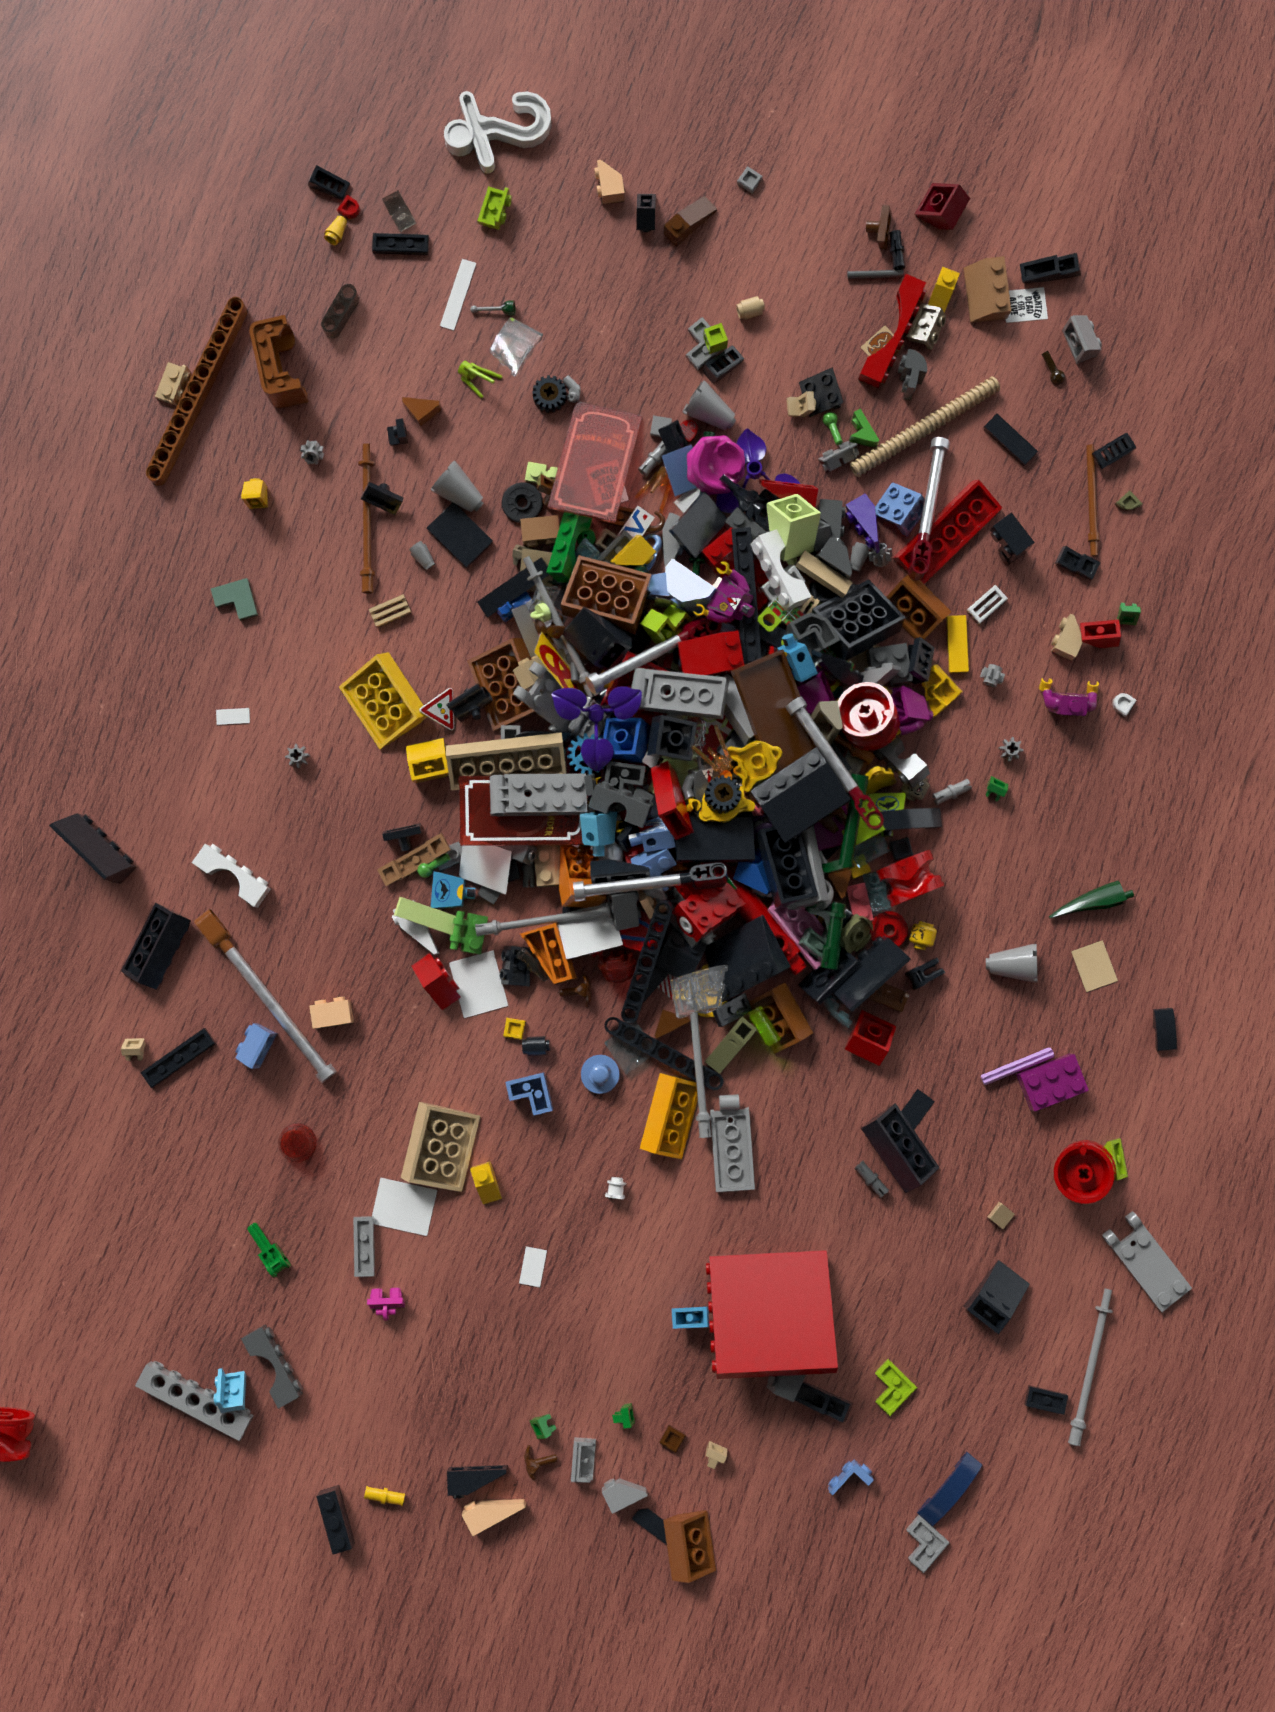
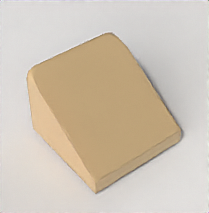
(1001, 1215)

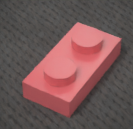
(859, 900)

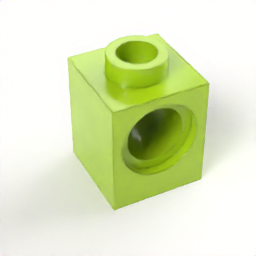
(715, 338)

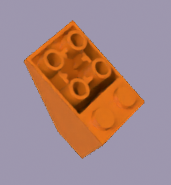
(576, 868)

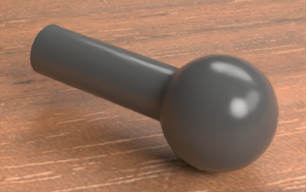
(574, 673)

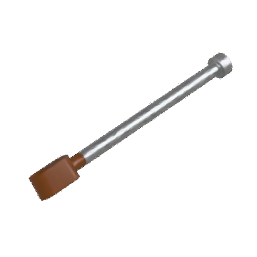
(218, 937)

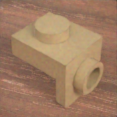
(801, 405)

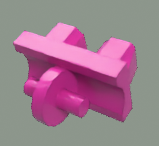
(377, 1301)

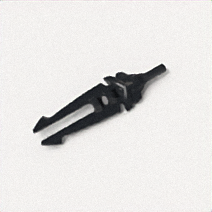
(751, 504)

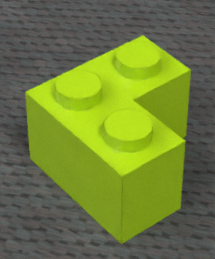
(665, 625)

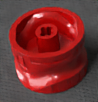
(868, 716)
(910, 878)
(1080, 1186)
(14, 1429)

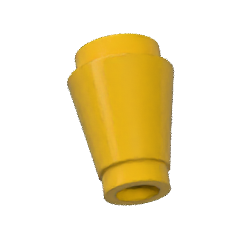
(335, 231)

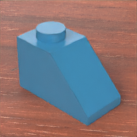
(690, 1317)

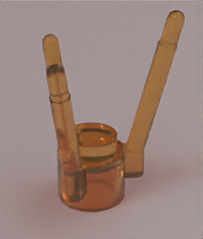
(661, 478)
(721, 763)

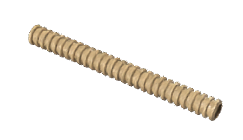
(925, 426)

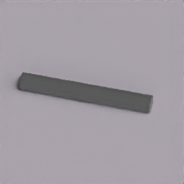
(875, 274)

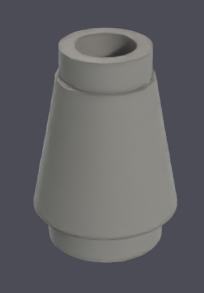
(422, 555)
(858, 556)

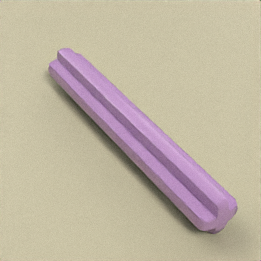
(1017, 1066)

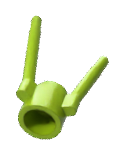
(469, 371)

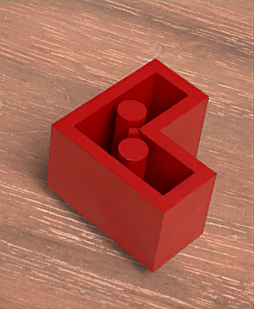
(436, 981)

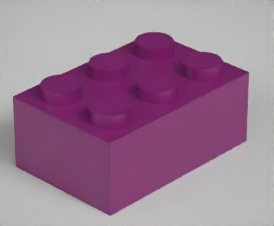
(1052, 1082)

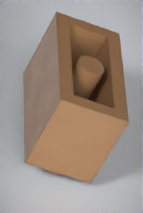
(539, 530)

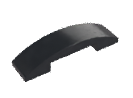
(912, 819)

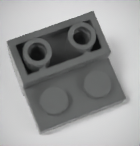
(913, 371)

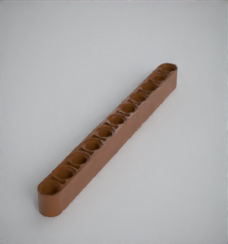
(195, 382)

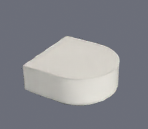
(1123, 703)

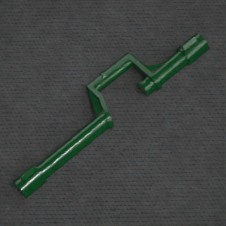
(835, 917)

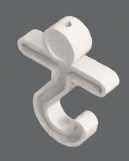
(478, 129)

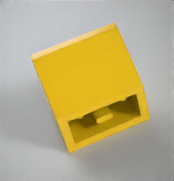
(427, 760)

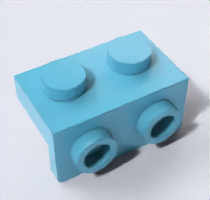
(230, 1391)

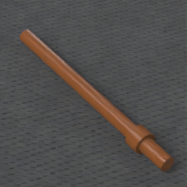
(1093, 536)

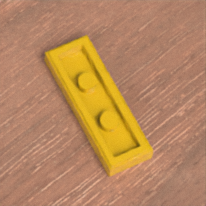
(957, 644)

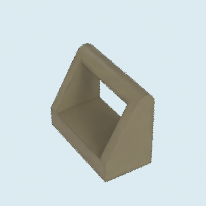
(826, 714)

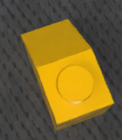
(943, 288)
(255, 494)
(636, 552)
(485, 1182)

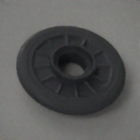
(518, 491)

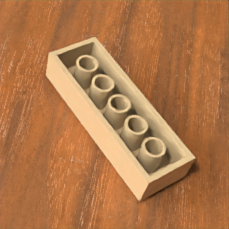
(506, 756)

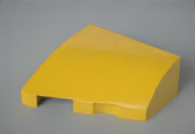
(940, 690)

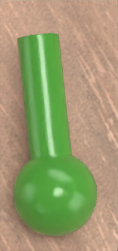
(830, 420)
(425, 870)

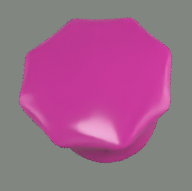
(711, 460)

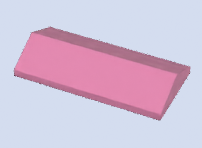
(794, 924)

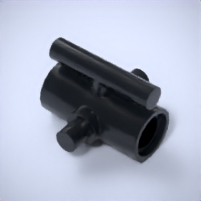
(470, 703)

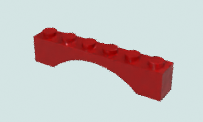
(907, 297)

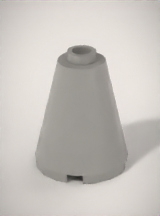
(709, 408)
(458, 488)
(1015, 963)

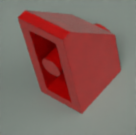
(1101, 633)

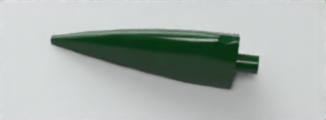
(1098, 898)

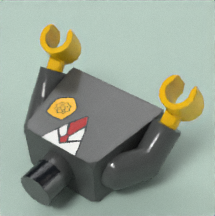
(696, 783)

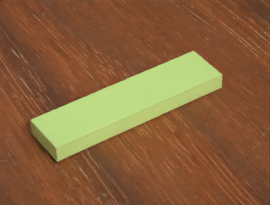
(426, 916)

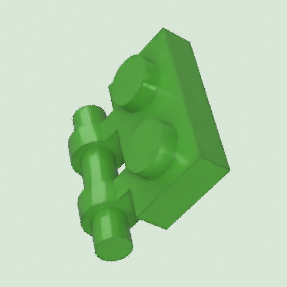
(469, 941)

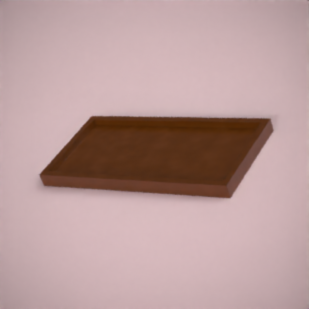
(765, 691)

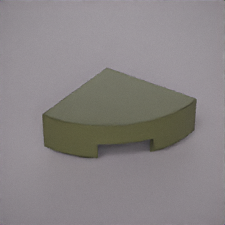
(1128, 502)

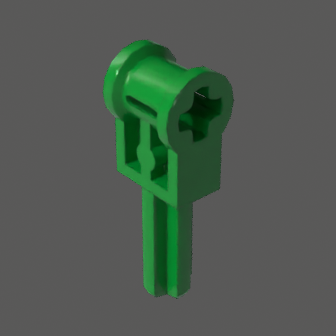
(271, 1254)

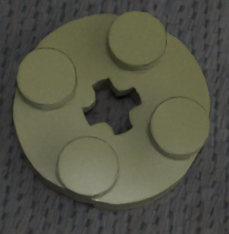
(856, 933)

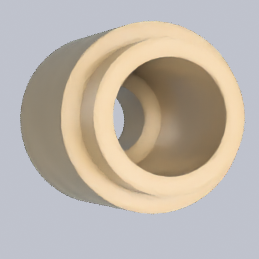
(750, 308)

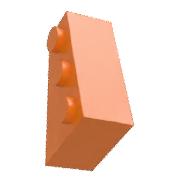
(549, 950)

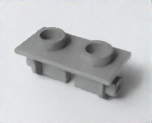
(831, 457)

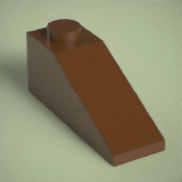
(688, 220)

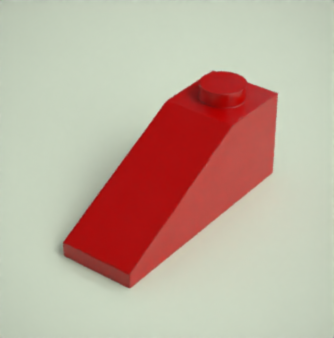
(786, 489)

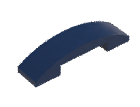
(951, 1489)

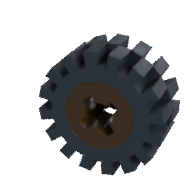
(549, 400)
(721, 801)

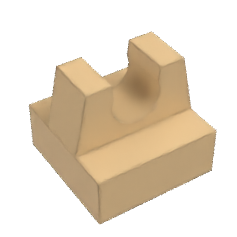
(133, 1047)
(716, 1454)

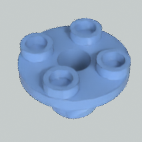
(600, 1074)

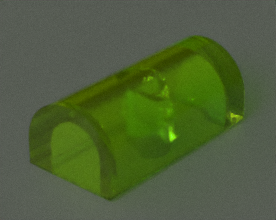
(764, 1026)

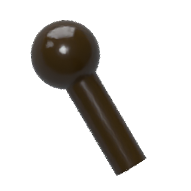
(1057, 376)

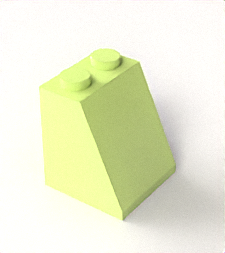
(795, 523)

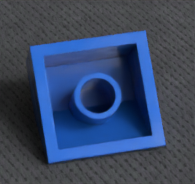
(628, 738)
(753, 874)

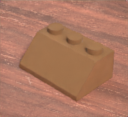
(987, 290)

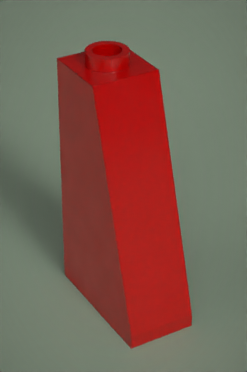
(670, 800)

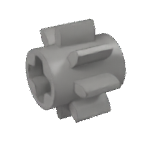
(312, 452)
(883, 557)
(992, 675)
(1014, 745)
(293, 752)

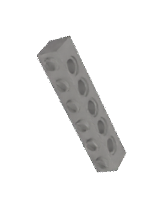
(183, 1402)

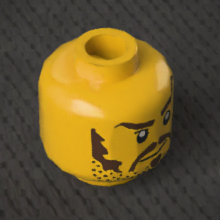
(923, 935)

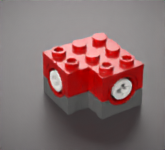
(703, 910)

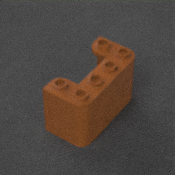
(268, 340)

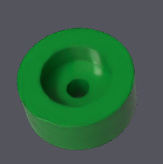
(590, 536)

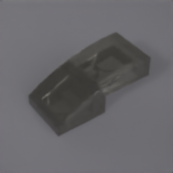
(398, 211)

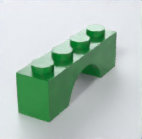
(563, 554)

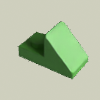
(865, 435)

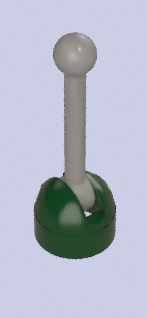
(507, 308)

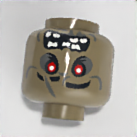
(917, 792)

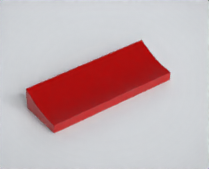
(954, 527)

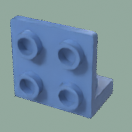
(901, 507)

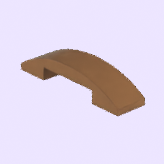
(409, 863)

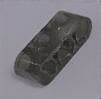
(340, 302)

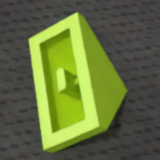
(1116, 1150)

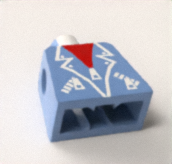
(653, 836)

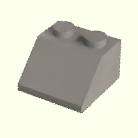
(1081, 338)

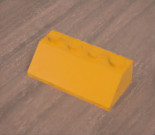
(670, 1116)

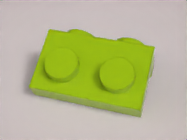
(494, 207)

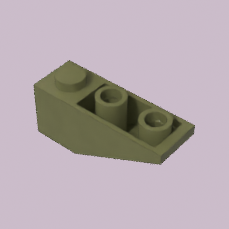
(730, 1045)

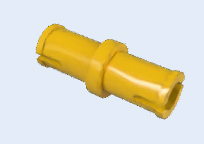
(384, 1496)

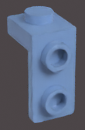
(848, 1469)

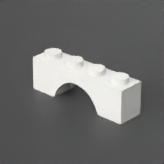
(790, 591)
(251, 889)

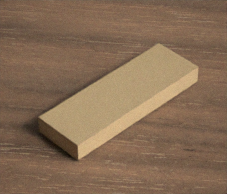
(823, 574)

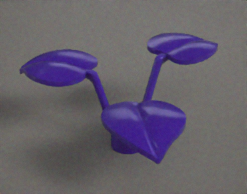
(754, 451)
(570, 702)

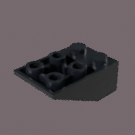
(598, 639)
(997, 1296)

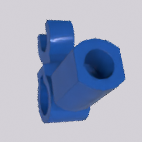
(505, 611)

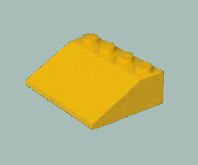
(383, 699)

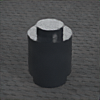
(536, 1046)

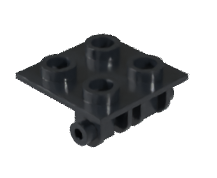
(825, 391)

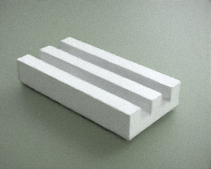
(975, 614)

